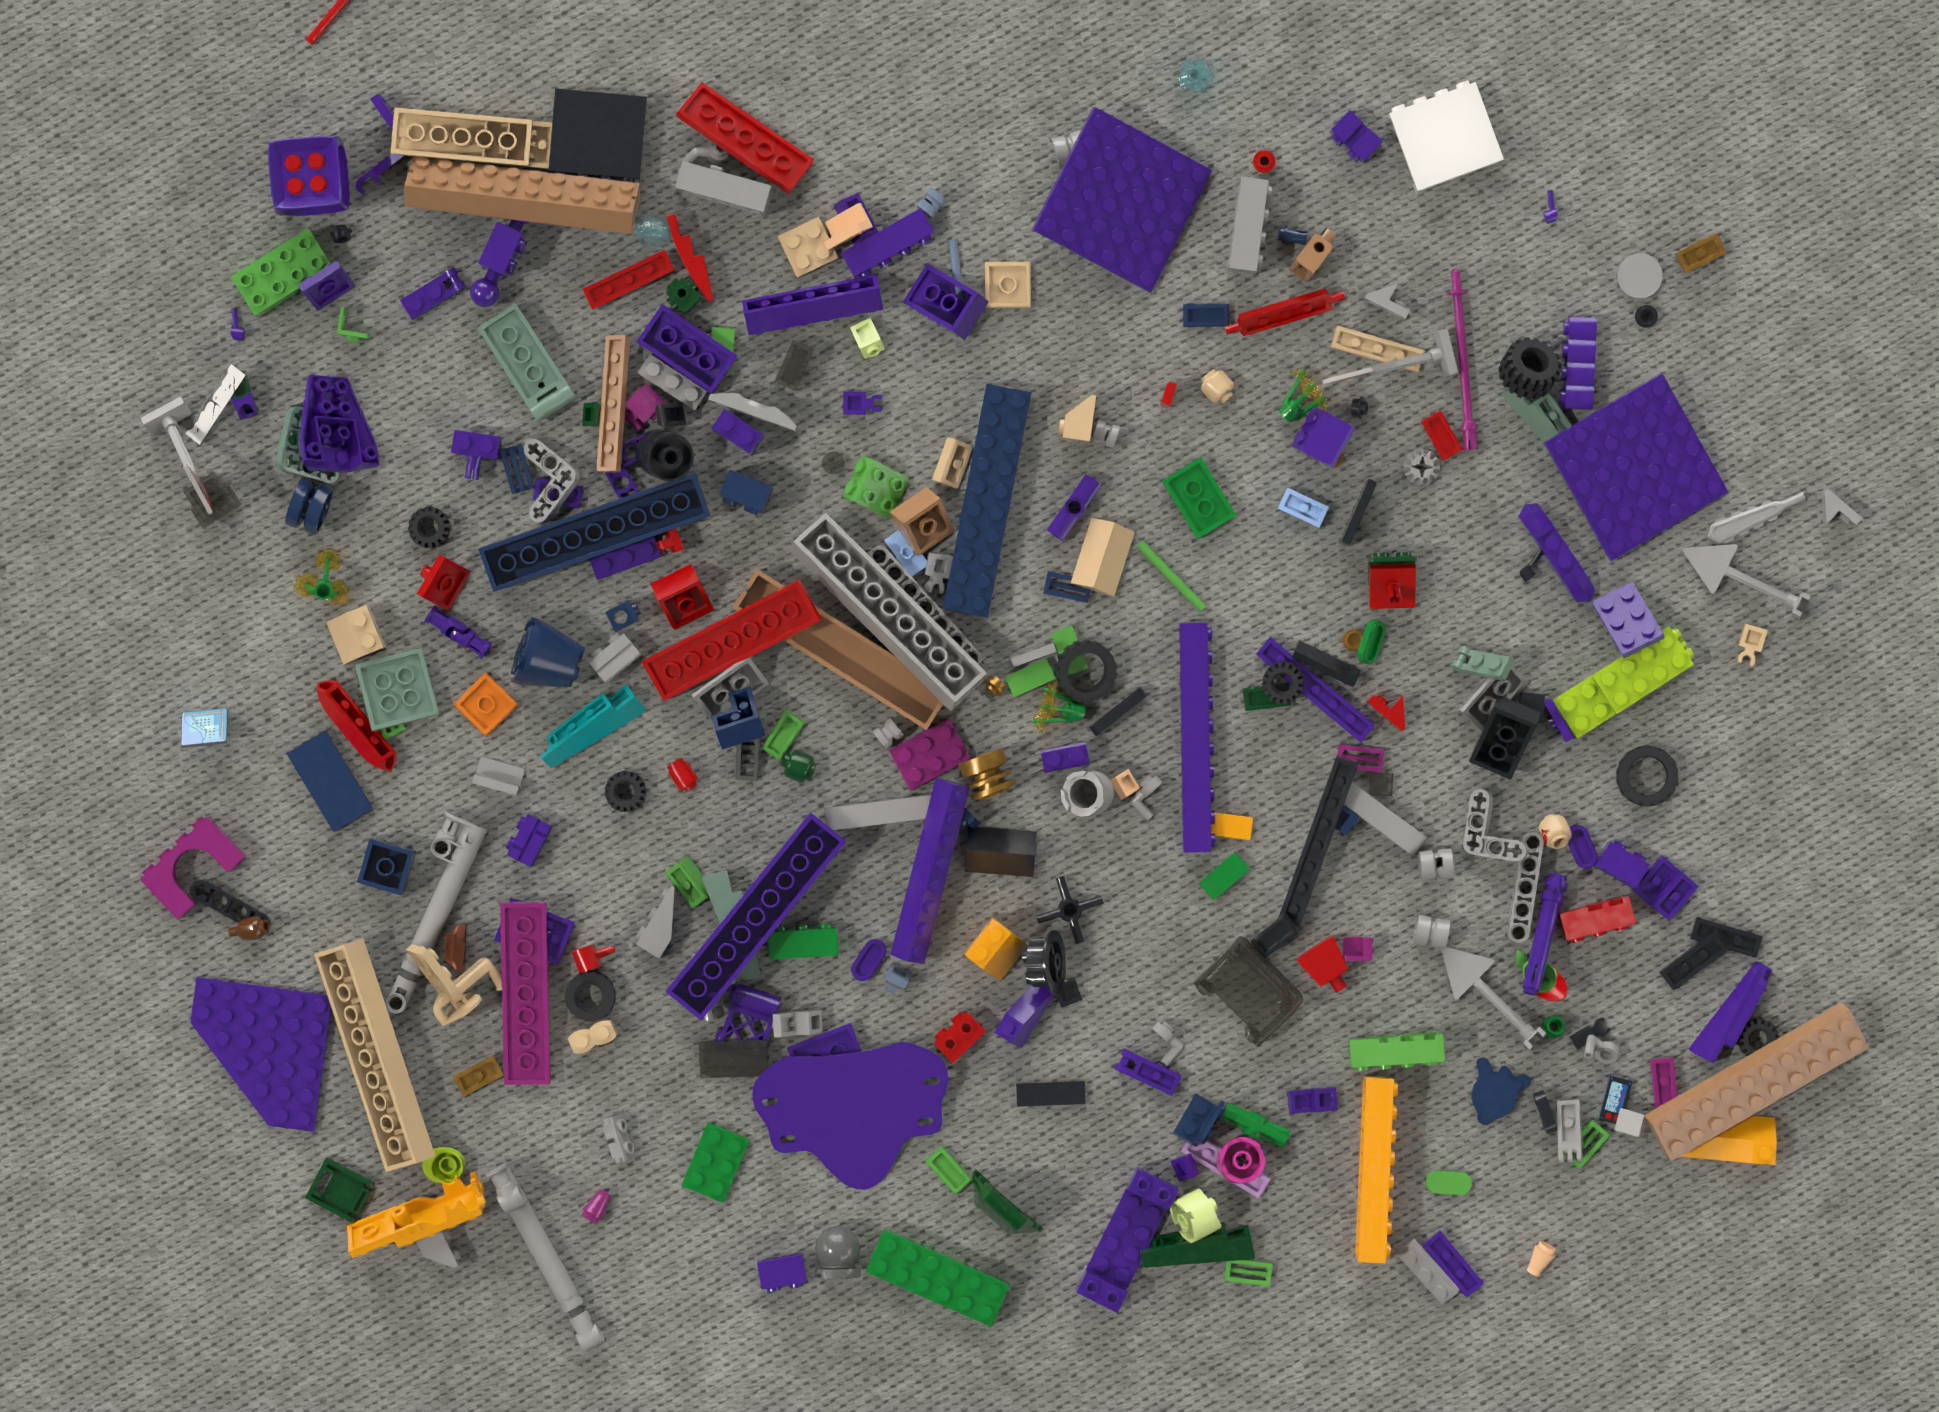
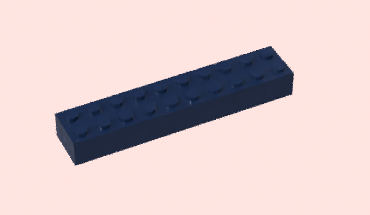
(987, 500)
(594, 532)

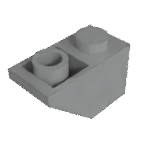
(440, 1249)

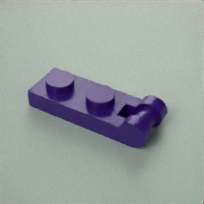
(432, 294)
(1148, 1072)

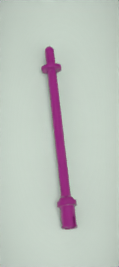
(1468, 426)

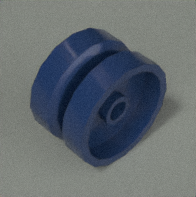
(309, 506)

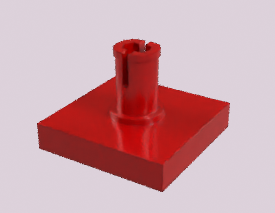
(442, 582)
(1392, 586)

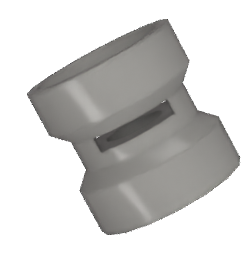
(1100, 433)
(888, 733)

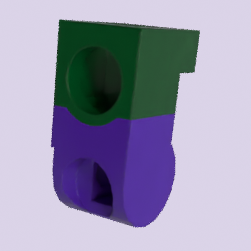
(244, 400)

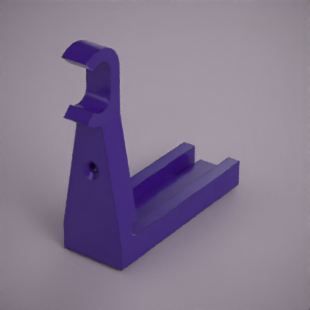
(393, 159)

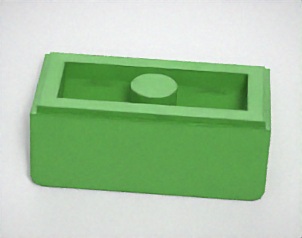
(688, 881)

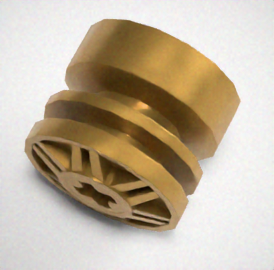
(987, 774)

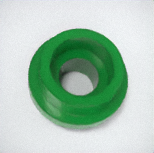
(1559, 1023)

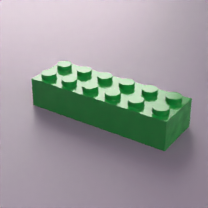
(937, 1277)

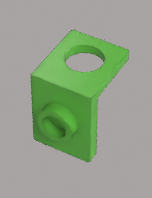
(350, 335)

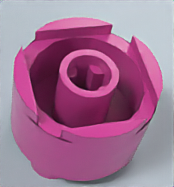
(1251, 1153)

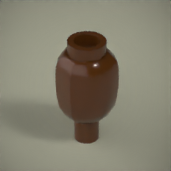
(250, 928)

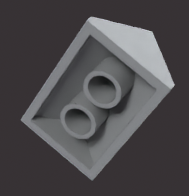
(714, 695)
(1481, 701)

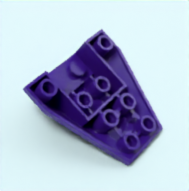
(334, 428)

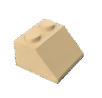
(1078, 422)
(356, 634)

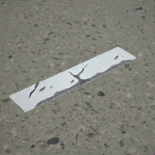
(215, 404)

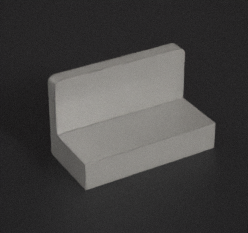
(1029, 658)
(498, 776)

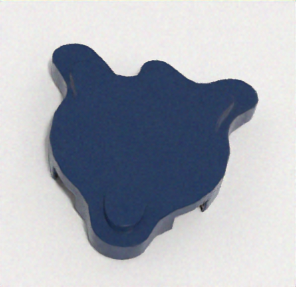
(1495, 1092)

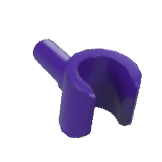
(1550, 215)
(236, 332)

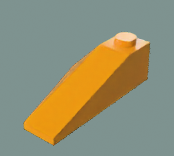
(1745, 1142)

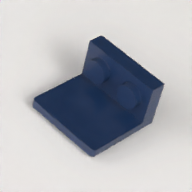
(1198, 1119)

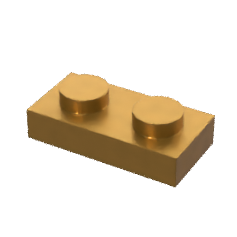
(1700, 253)
(478, 1075)

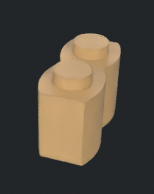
(587, 1038)

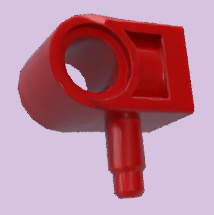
(589, 957)

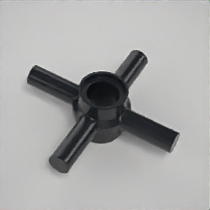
(1073, 920)

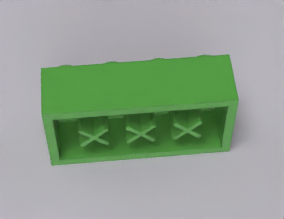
(280, 272)

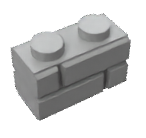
(615, 657)

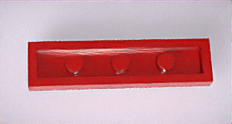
(628, 279)

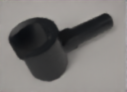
(1526, 572)

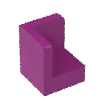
(1357, 949)

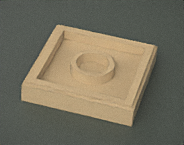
(1008, 284)

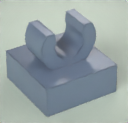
(896, 977)

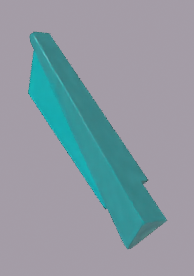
(592, 724)

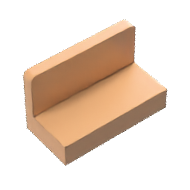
(847, 226)

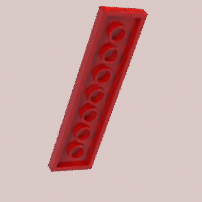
(731, 640)

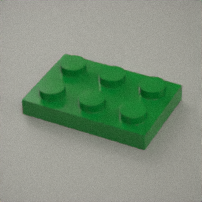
(1198, 498)
(715, 1162)

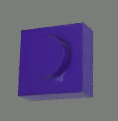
(1185, 1167)

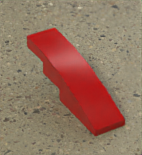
(695, 265)

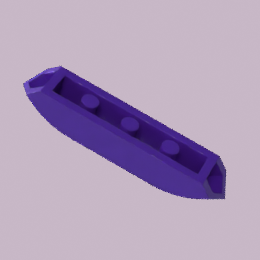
(1557, 552)

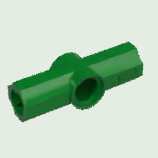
(1255, 1125)

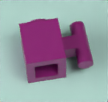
(642, 406)

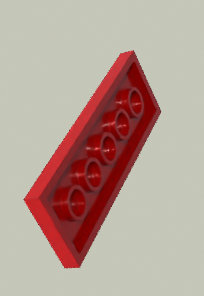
(744, 138)

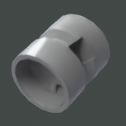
(1063, 145)
(1428, 860)
(1431, 931)

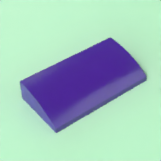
(687, 349)

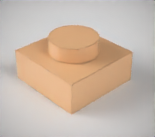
(1125, 784)

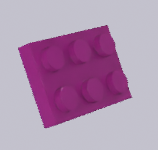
(929, 754)

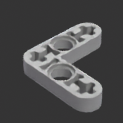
(557, 477)
(1485, 841)

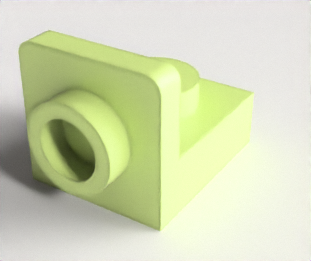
(867, 338)

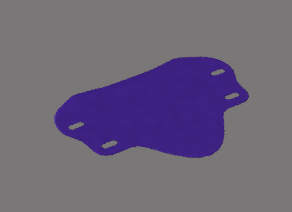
(853, 1107)

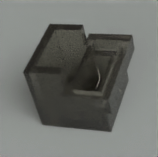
(221, 496)

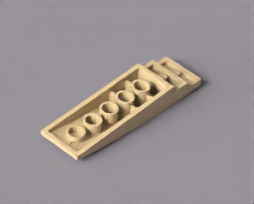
(471, 138)

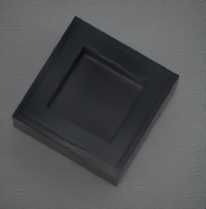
(1069, 993)

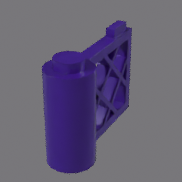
(749, 1003)

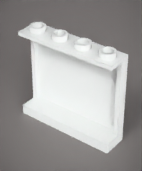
(1445, 136)

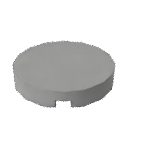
(1639, 276)

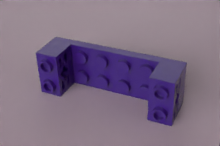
(1124, 1237)

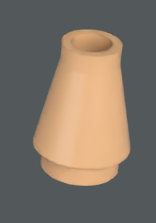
(1541, 1257)

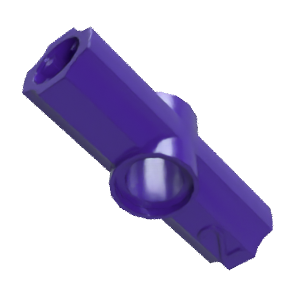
(1083, 495)

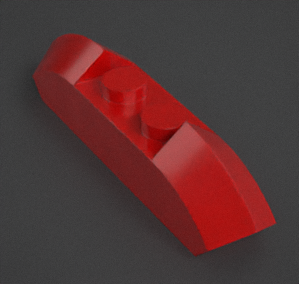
(355, 725)

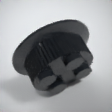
(1046, 962)

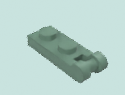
(1482, 664)

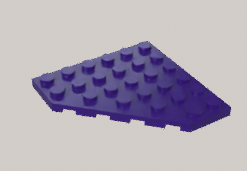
(268, 1044)

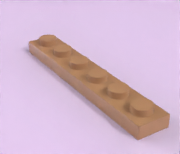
(613, 403)

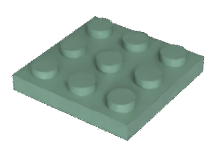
(396, 689)

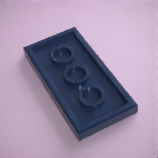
(329, 780)

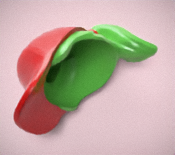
(1553, 984)

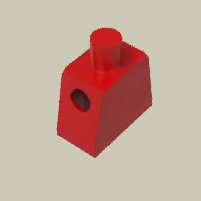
(1325, 964)

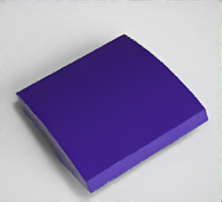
(1665, 888)

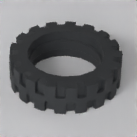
(1070, 653)
(1670, 781)

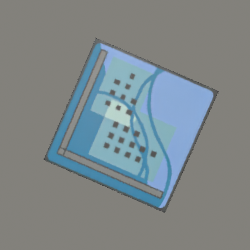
(204, 727)

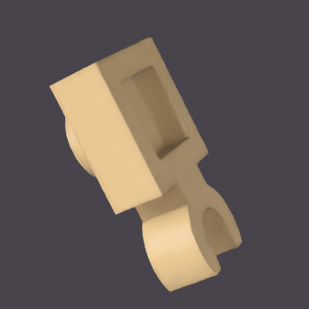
(1752, 640)

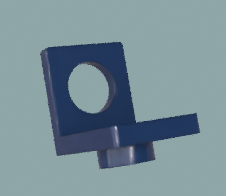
(630, 609)

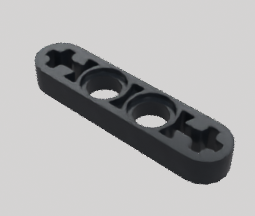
(232, 902)

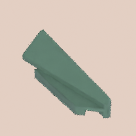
(1540, 415)
(723, 899)

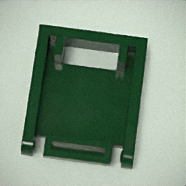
(344, 1191)

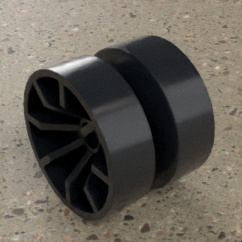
(664, 455)

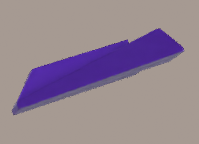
(1732, 1015)

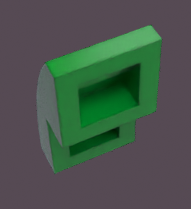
(1224, 875)

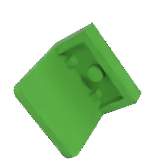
(875, 486)

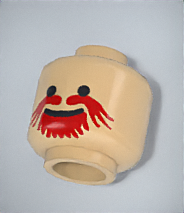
(1555, 831)

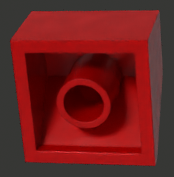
(682, 596)

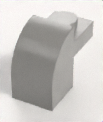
(797, 1023)

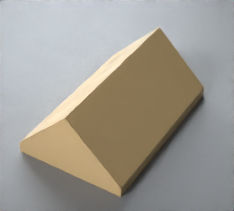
(1102, 556)

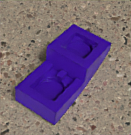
(572, 500)
(1312, 1100)

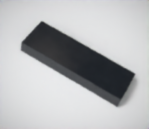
(1326, 663)
(1735, 939)
(1693, 960)
(1050, 1093)

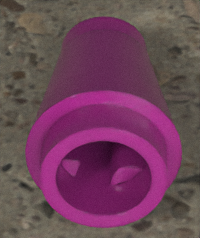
(596, 1207)

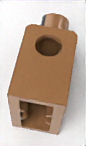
(1309, 259)

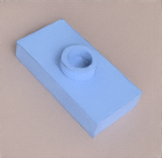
(1303, 507)
(905, 554)

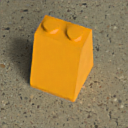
(996, 949)

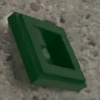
(591, 414)

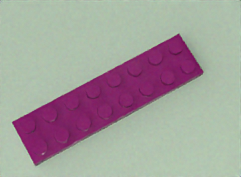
(525, 993)

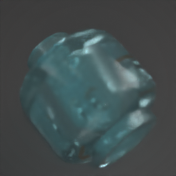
(652, 231)

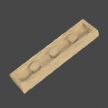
(1373, 347)

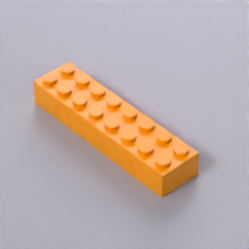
(1374, 1169)

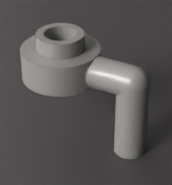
(709, 152)
(1148, 785)
(1165, 1032)
(1605, 1051)

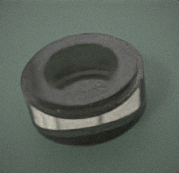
(833, 463)

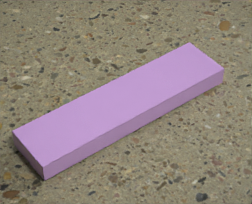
(1207, 1154)

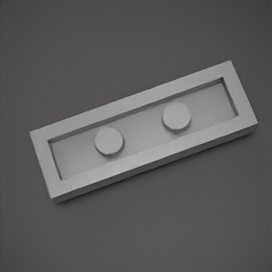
(672, 382)
(1427, 1271)

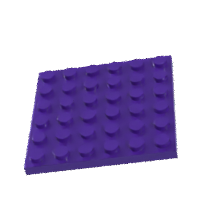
(1121, 199)
(1635, 467)

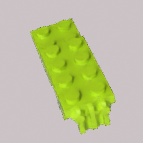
(1623, 683)

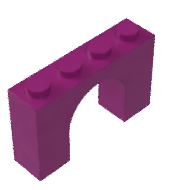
(162, 877)

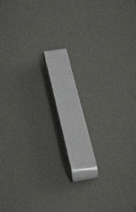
(922, 596)

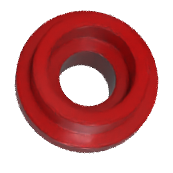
(1261, 168)

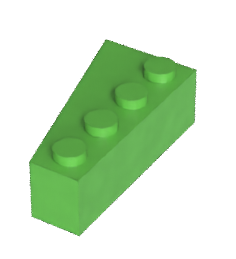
(1396, 1050)

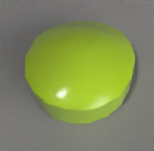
(444, 1165)

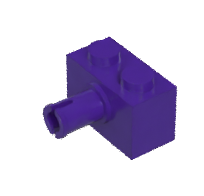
(476, 448)

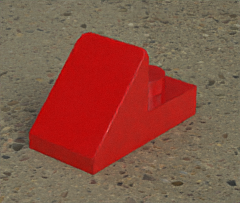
(1394, 715)

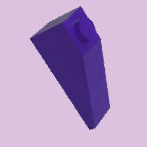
(1024, 1015)

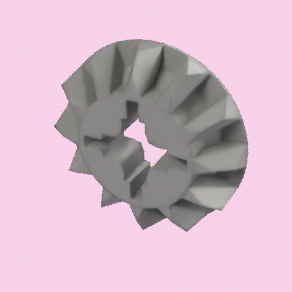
(1414, 474)

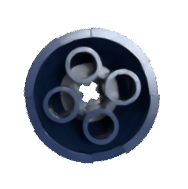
(546, 657)

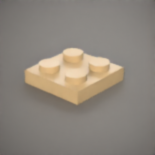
(806, 247)

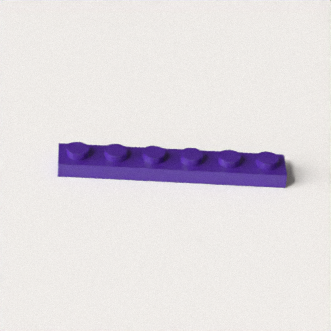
(1319, 692)

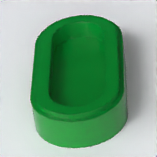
(1371, 641)

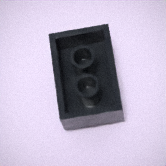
(1504, 737)

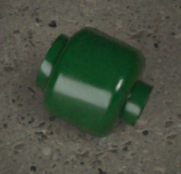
(799, 766)

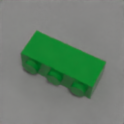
(803, 942)

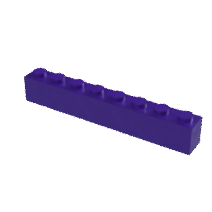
(930, 871)

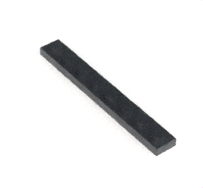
(1319, 839)

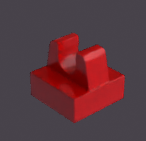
(671, 541)

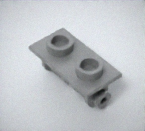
(616, 1128)

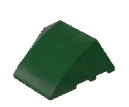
(1000, 1208)

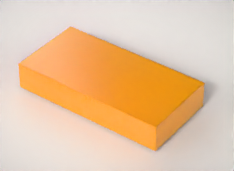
(1232, 826)

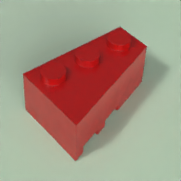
(1597, 918)

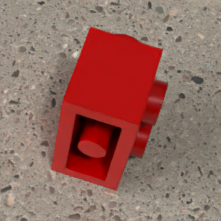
(959, 1035)

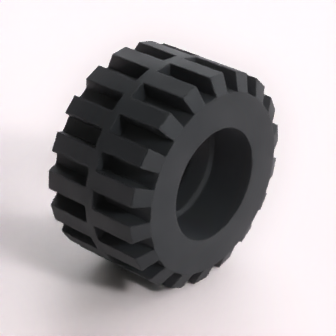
(1536, 356)

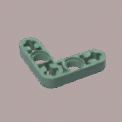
(293, 452)

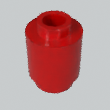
(682, 775)

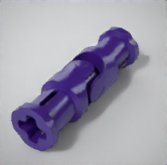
(461, 634)

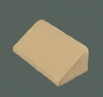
(952, 463)

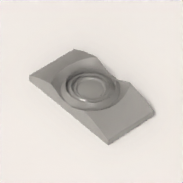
(753, 409)

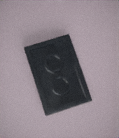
(1357, 512)

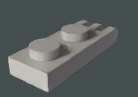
(1569, 1130)

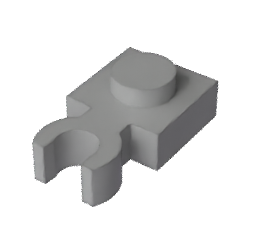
(937, 568)

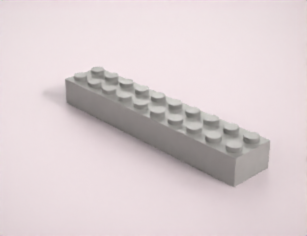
(887, 611)

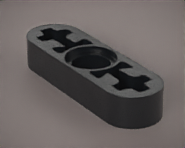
(1118, 711)

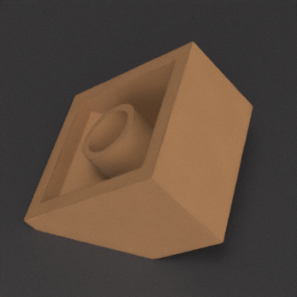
(922, 520)

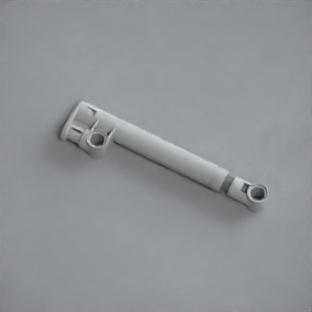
(463, 844)
(517, 1205)

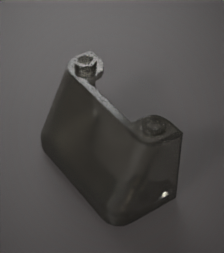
(1251, 989)

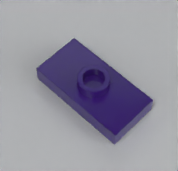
(1556, 720)

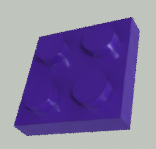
(326, 285)

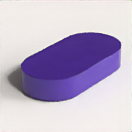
(1582, 847)
(868, 959)

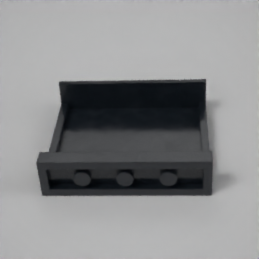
(597, 134)

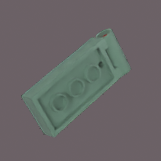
(527, 362)

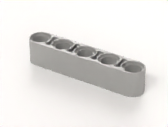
(877, 812)
(1384, 820)
(1528, 898)

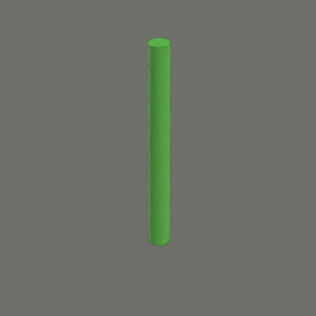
(1171, 576)

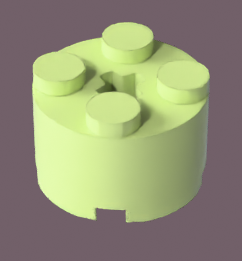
(1195, 1215)

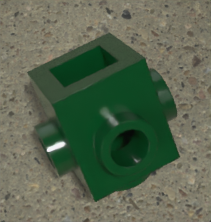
(689, 301)

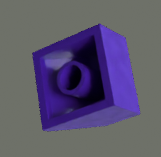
(1323, 437)

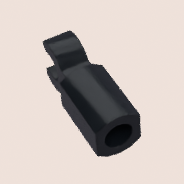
(1579, 1038)

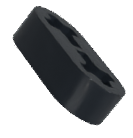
(1545, 1112)

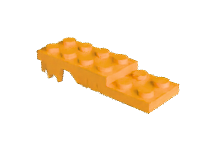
(418, 1217)

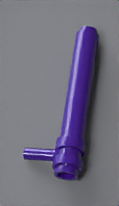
(1552, 900)

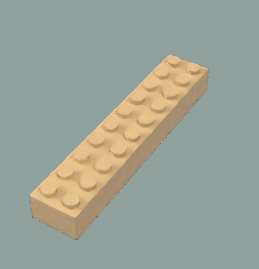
(374, 1055)

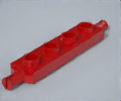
(1284, 312)

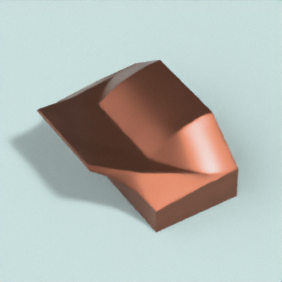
(456, 947)

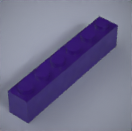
(812, 305)

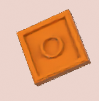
(486, 704)

